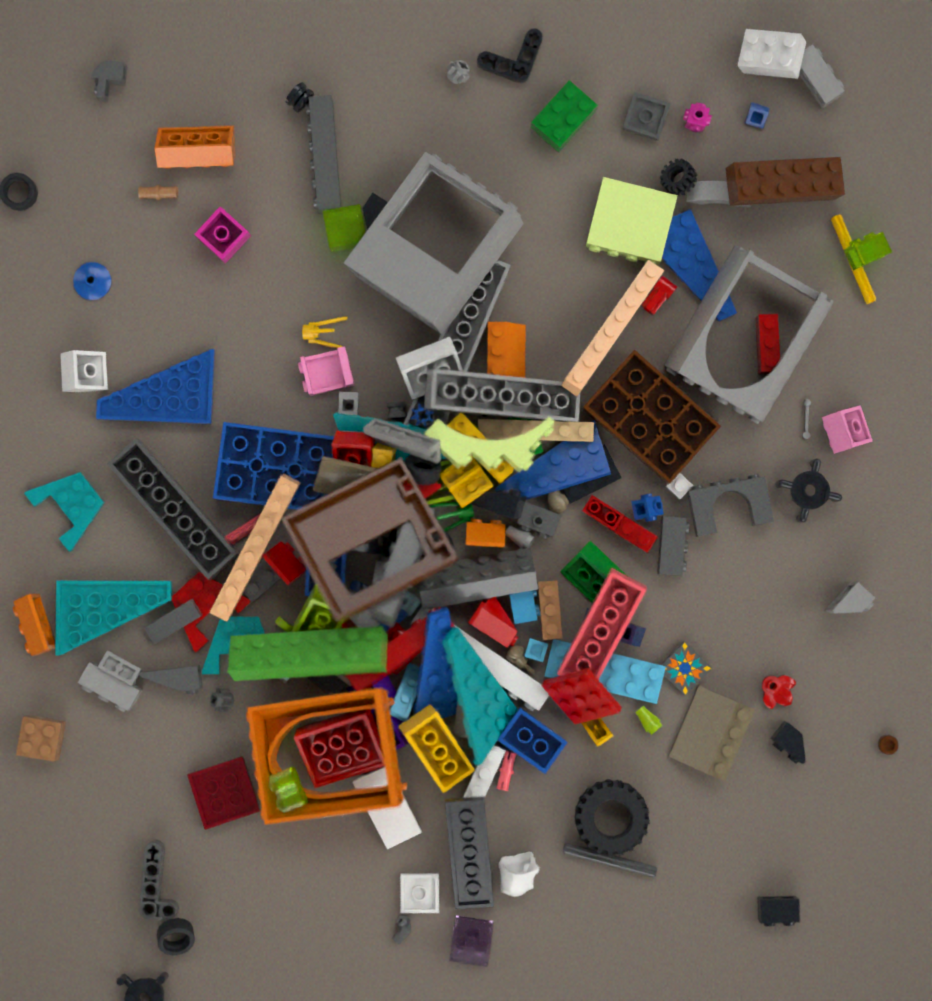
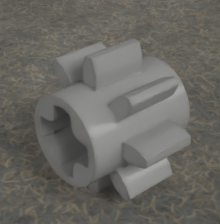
(458, 71)

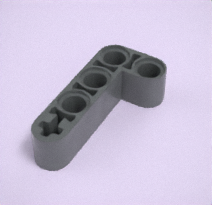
(156, 880)

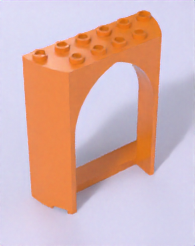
(273, 722)

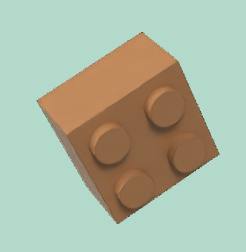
(41, 738)

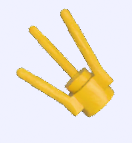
(312, 331)

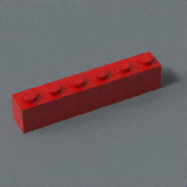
(399, 651)

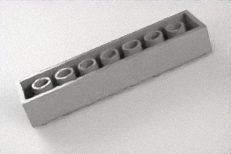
(500, 396)

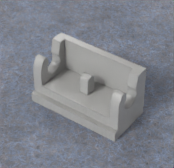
(119, 668)

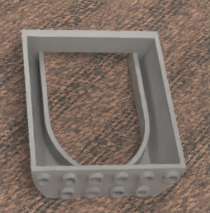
(689, 353)

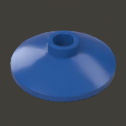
(100, 285)

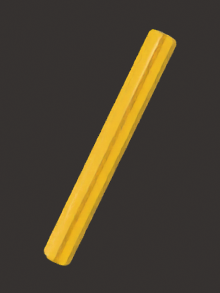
(859, 273)

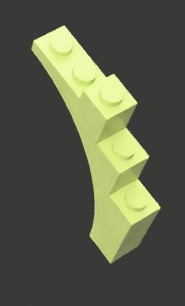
(515, 450)

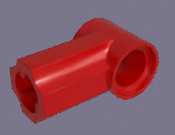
(661, 291)

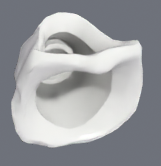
(517, 873)

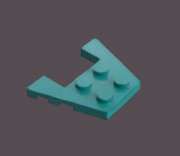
(77, 501)
(221, 640)

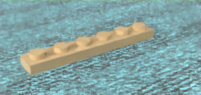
(512, 428)

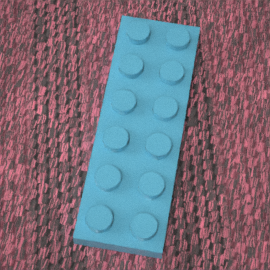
(621, 675)

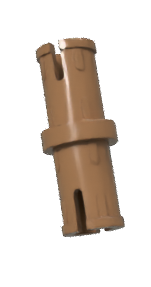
(158, 192)

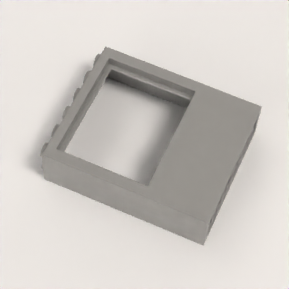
(412, 276)

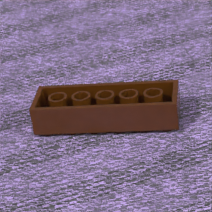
(785, 181)

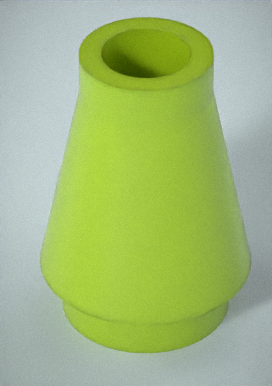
(649, 720)

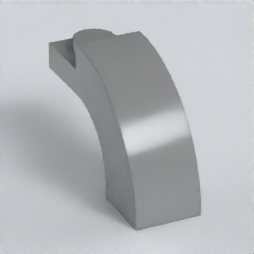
(710, 192)

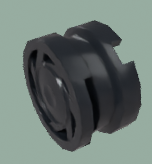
(299, 97)

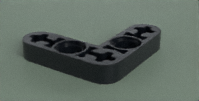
(519, 64)

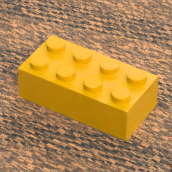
(436, 748)

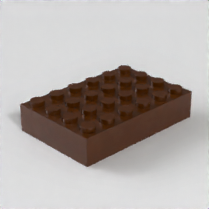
(651, 417)

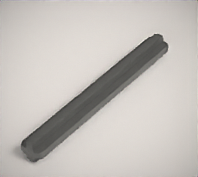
(613, 861)

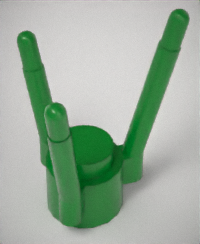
(464, 513)

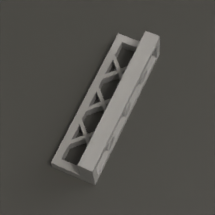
(404, 439)

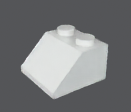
(83, 371)

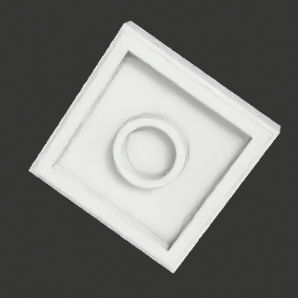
(419, 892)

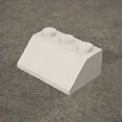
(434, 356)

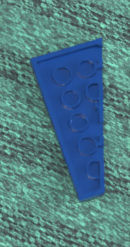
(691, 259)
(561, 468)

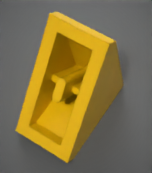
(597, 731)

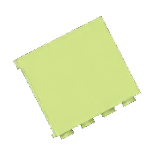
(631, 221)

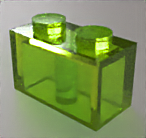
(868, 250)

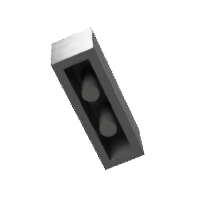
(673, 546)

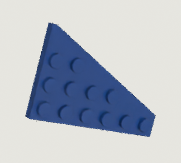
(171, 396)

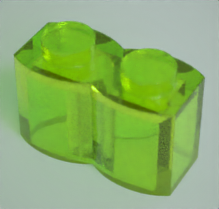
(288, 789)

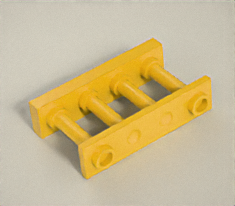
(464, 426)

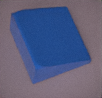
(757, 115)

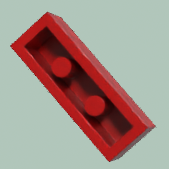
(767, 342)

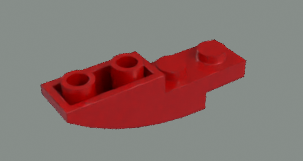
(619, 524)

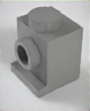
(346, 398)

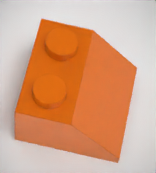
(485, 534)

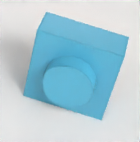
(536, 650)

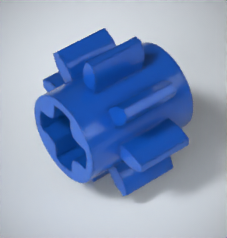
(416, 416)

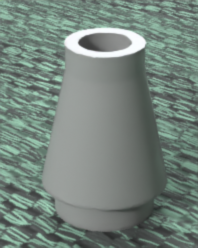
(520, 537)

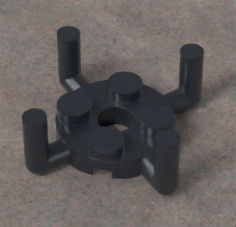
(798, 493)
(141, 985)

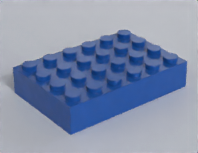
(257, 456)

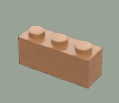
(549, 610)

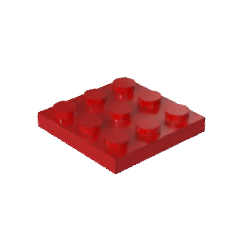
(581, 696)

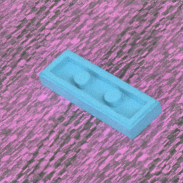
(406, 693)

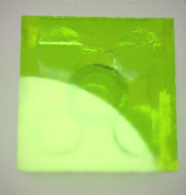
(344, 227)

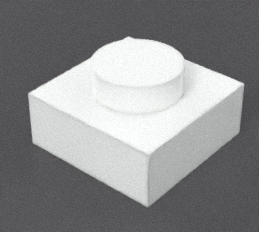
(679, 486)

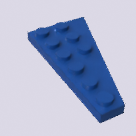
(435, 673)

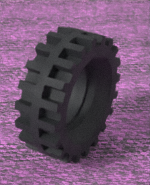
(596, 796)

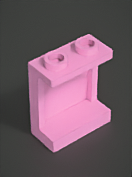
(326, 372)

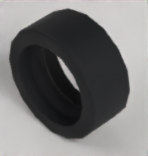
(5, 184)
(428, 472)
(175, 947)

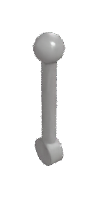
(806, 434)

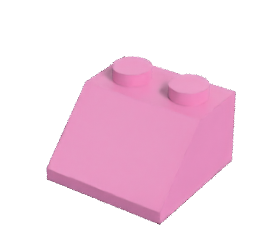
(846, 429)

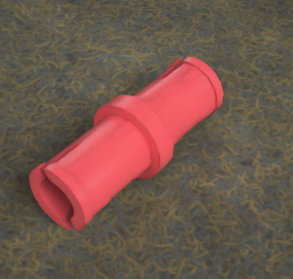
(506, 770)

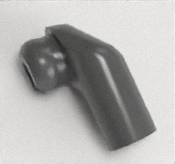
(404, 929)

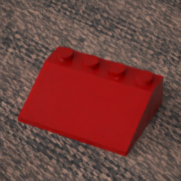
(340, 747)

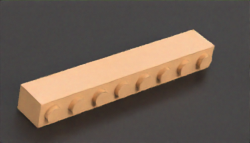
(612, 328)
(255, 547)

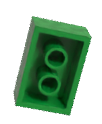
(564, 116)

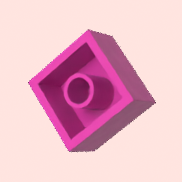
(222, 234)

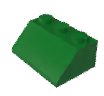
(589, 570)

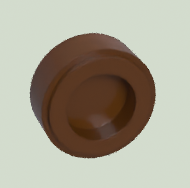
(888, 744)

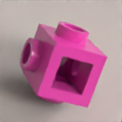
(694, 123)

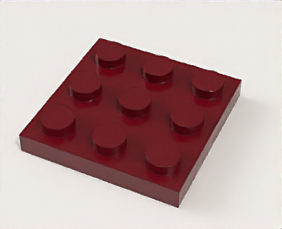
(223, 792)

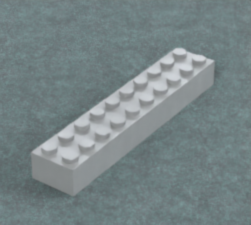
(468, 331)

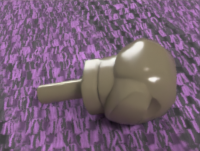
(557, 502)
(516, 657)

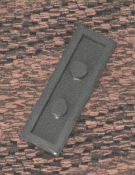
(173, 621)

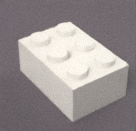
(772, 53)

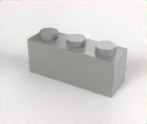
(819, 77)
(109, 687)

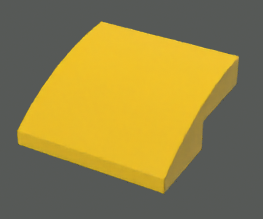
(466, 482)

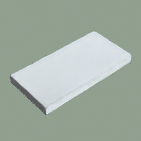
(392, 824)

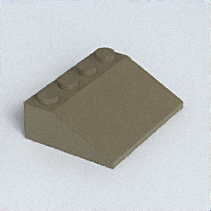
(711, 733)

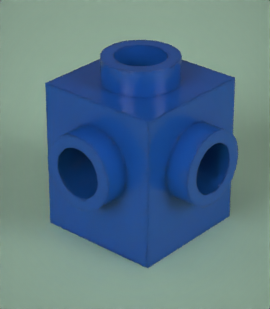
(647, 507)

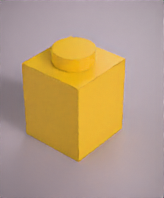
(383, 455)

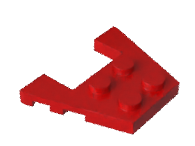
(204, 594)

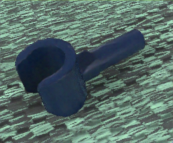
(356, 585)

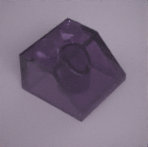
(471, 941)

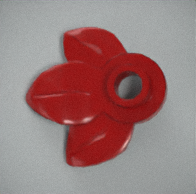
(780, 692)

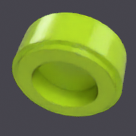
(285, 625)

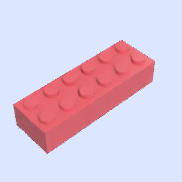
(603, 624)

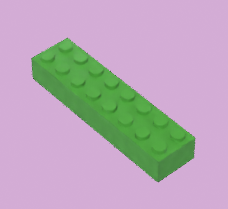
(308, 653)

